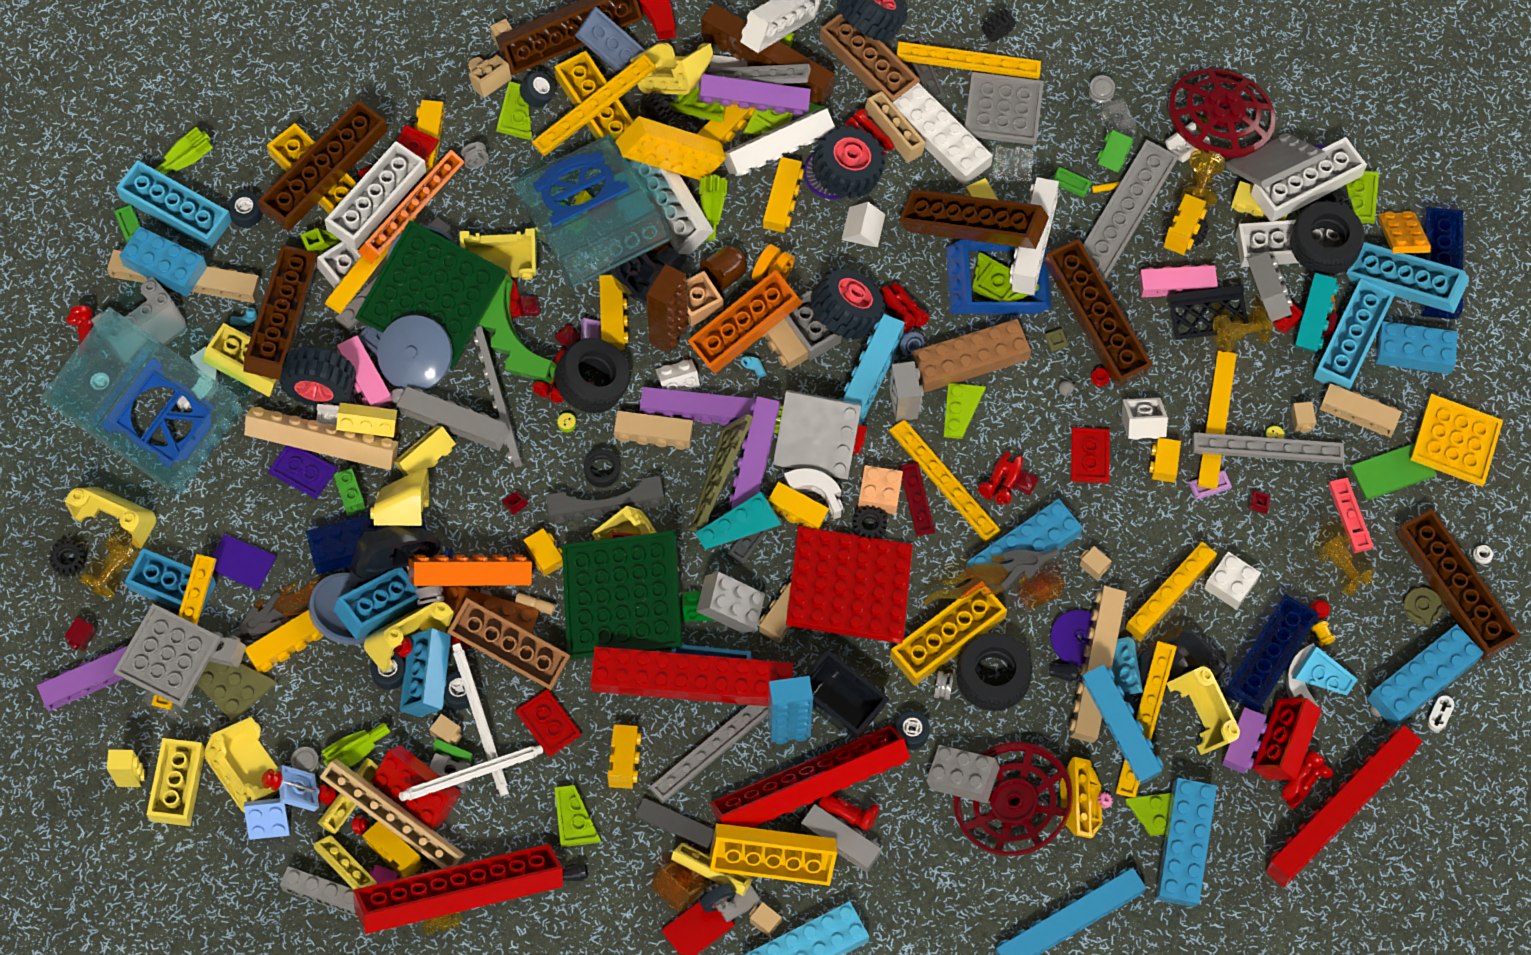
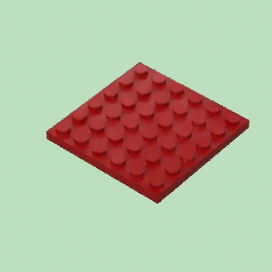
(849, 585)

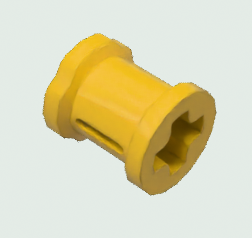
(1323, 633)

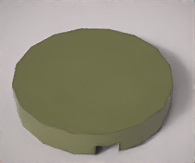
(1417, 608)

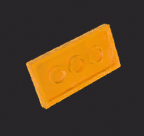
(1404, 232)

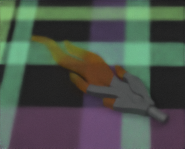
(1002, 575)
(260, 622)

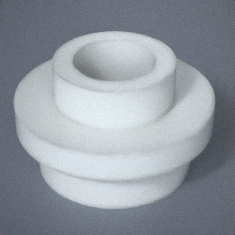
(1483, 549)

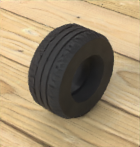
(1333, 217)
(603, 357)
(986, 695)

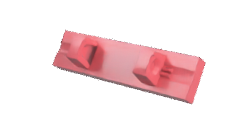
(1350, 515)

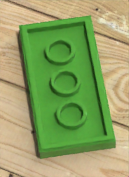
(1389, 472)

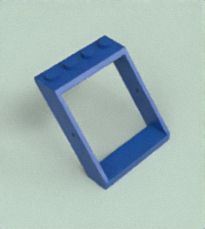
(960, 283)

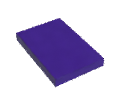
(302, 471)
(242, 562)

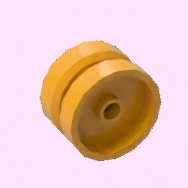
(771, 260)

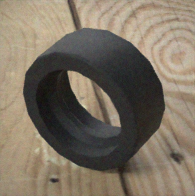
(601, 481)

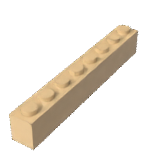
(213, 281)
(320, 438)
(1099, 651)
(391, 815)

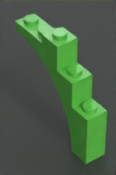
(506, 341)

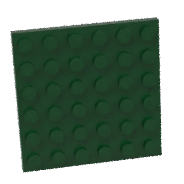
(433, 281)
(622, 594)

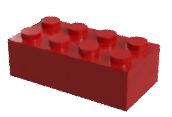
(1286, 739)
(404, 770)

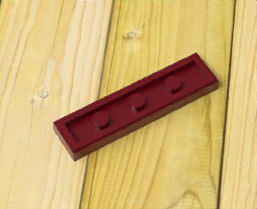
(917, 499)

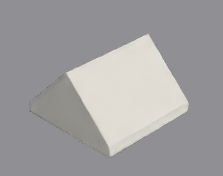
(864, 224)

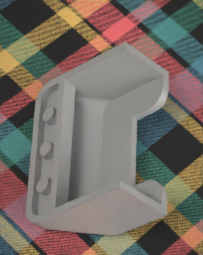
(157, 315)

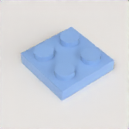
(266, 819)

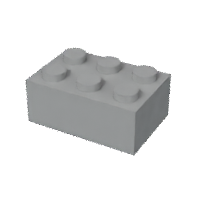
(1268, 283)
(809, 330)
(905, 391)
(730, 602)
(963, 774)

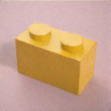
(1165, 460)
(544, 552)

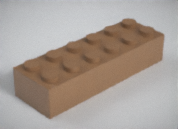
(868, 59)
(971, 355)
(509, 644)

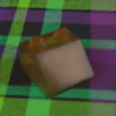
(1041, 589)
(678, 885)

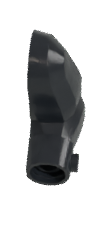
(640, 273)
(389, 550)
(1190, 654)

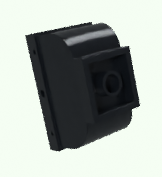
(844, 695)

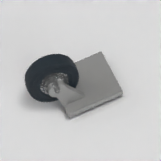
(728, 901)

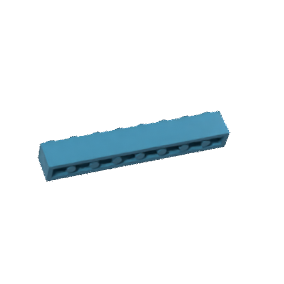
(1075, 916)

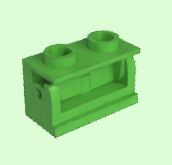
(1115, 151)
(349, 492)

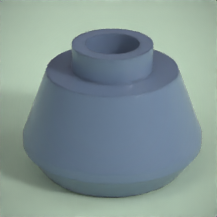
(910, 342)

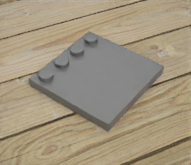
(1004, 108)
(1276, 160)
(817, 434)
(167, 655)

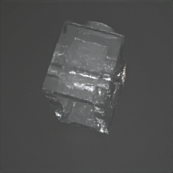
(1118, 117)

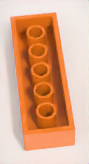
(745, 321)
(470, 571)

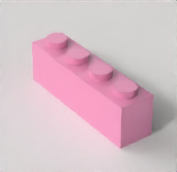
(1176, 280)
(367, 377)

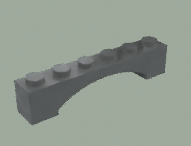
(563, 507)

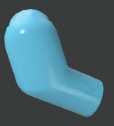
(246, 320)
(754, 364)

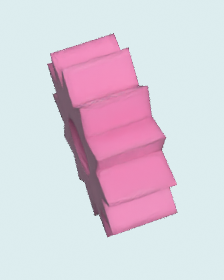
(1105, 796)

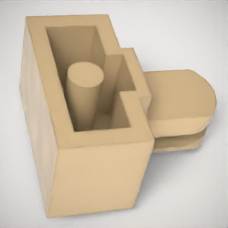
(488, 74)

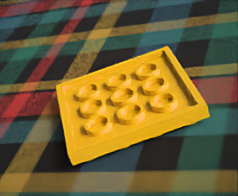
(1456, 440)

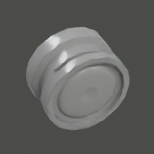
(1102, 89)
(474, 155)
(429, 593)
(943, 685)
(305, 760)

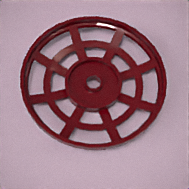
(1219, 116)
(1028, 803)

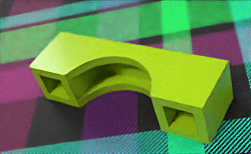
(320, 240)

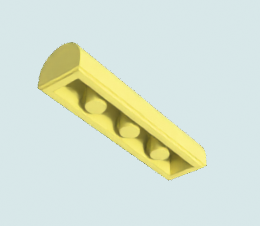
(342, 806)
(343, 863)
(699, 863)

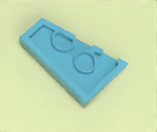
(1126, 667)
(1324, 672)

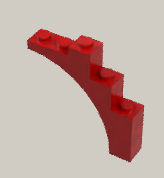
(660, 16)

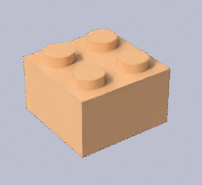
(702, 298)
(880, 489)

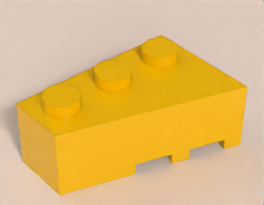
(1185, 224)
(624, 756)
(393, 850)

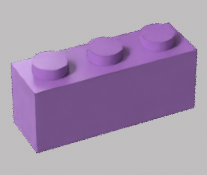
(1239, 752)

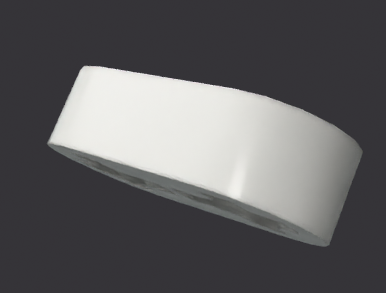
(1444, 715)

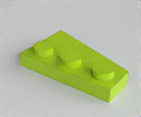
(514, 114)
(1363, 196)
(960, 407)
(573, 819)

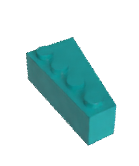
(1315, 313)
(744, 520)

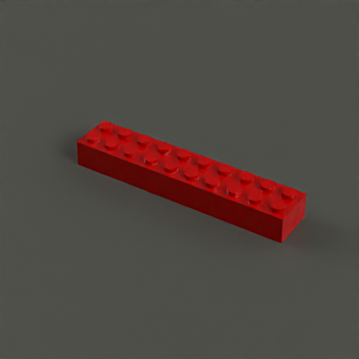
(685, 676)
(812, 779)
(1342, 805)
(457, 888)

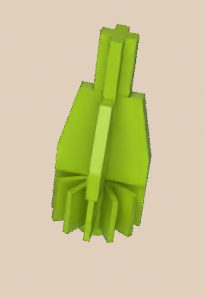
(185, 151)
(712, 200)
(355, 747)

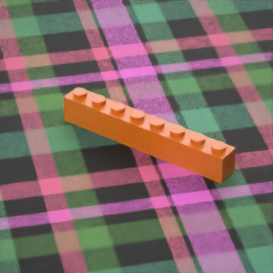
(410, 207)

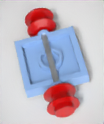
(298, 787)

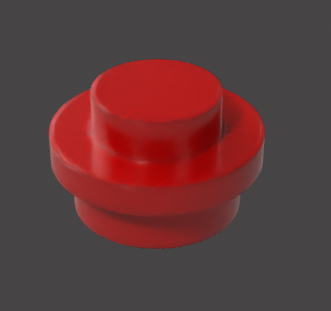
(1100, 377)
(1321, 607)
(404, 648)
(359, 825)

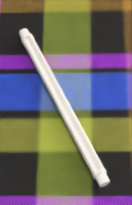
(479, 716)
(471, 772)

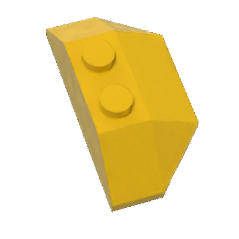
(1085, 812)

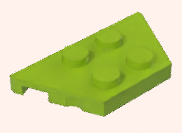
(692, 106)
(765, 121)
(993, 281)
(1151, 812)

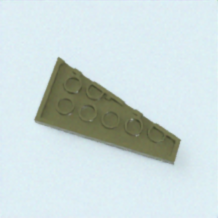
(721, 464)
(234, 688)

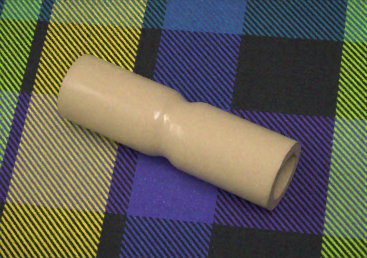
(541, 605)

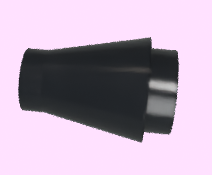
(1066, 672)
(575, 872)

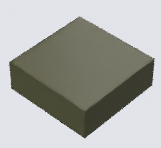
(1056, 340)

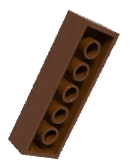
(667, 309)

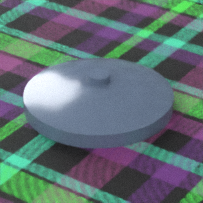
(414, 352)
(322, 605)

